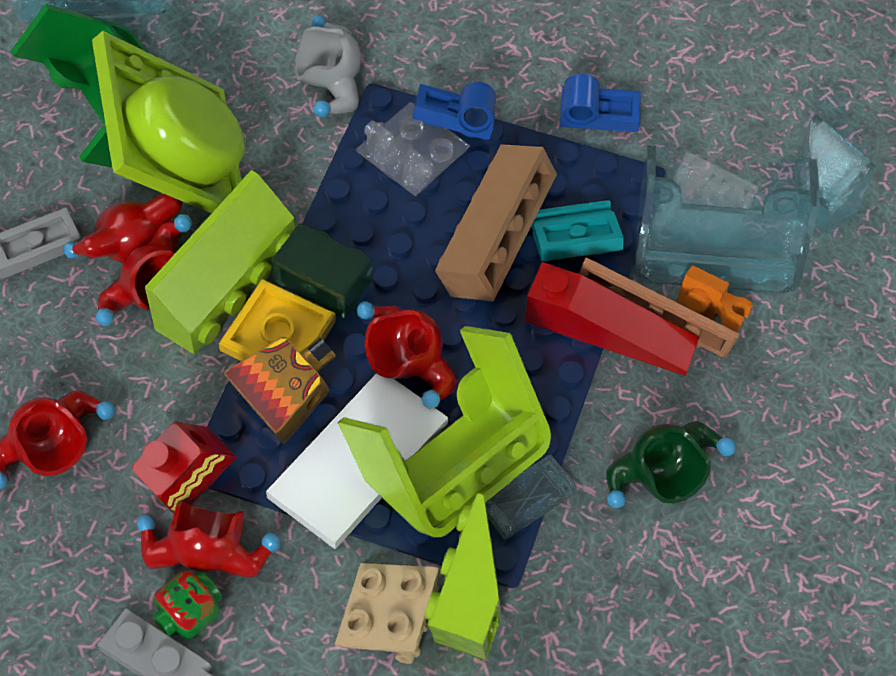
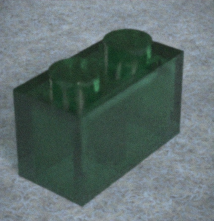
(322, 269)

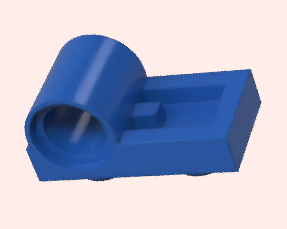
(595, 108)
(456, 111)

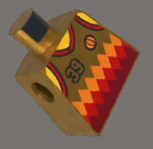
(283, 383)

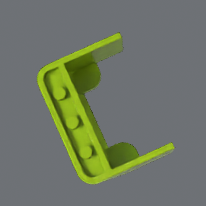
(478, 453)

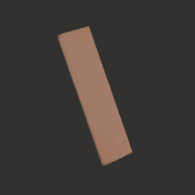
(710, 333)

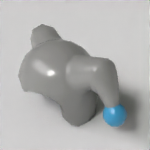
(329, 60)

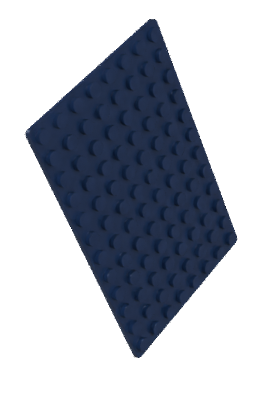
(405, 241)

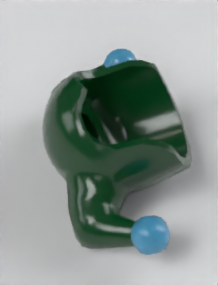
(667, 462)

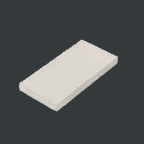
(325, 484)

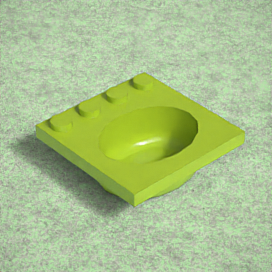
(167, 125)

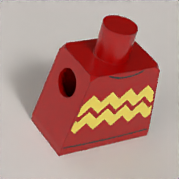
(182, 463)

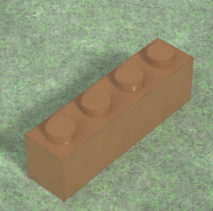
(496, 222)

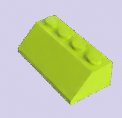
(219, 265)

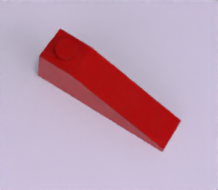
(605, 319)

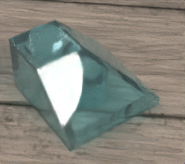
(842, 174)

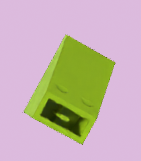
(469, 604)

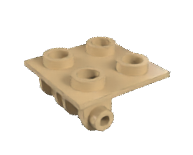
(388, 609)

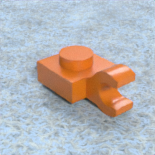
(709, 297)

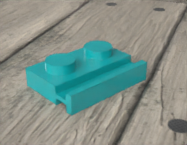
(576, 231)

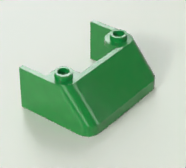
(65, 46)

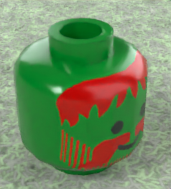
(186, 604)

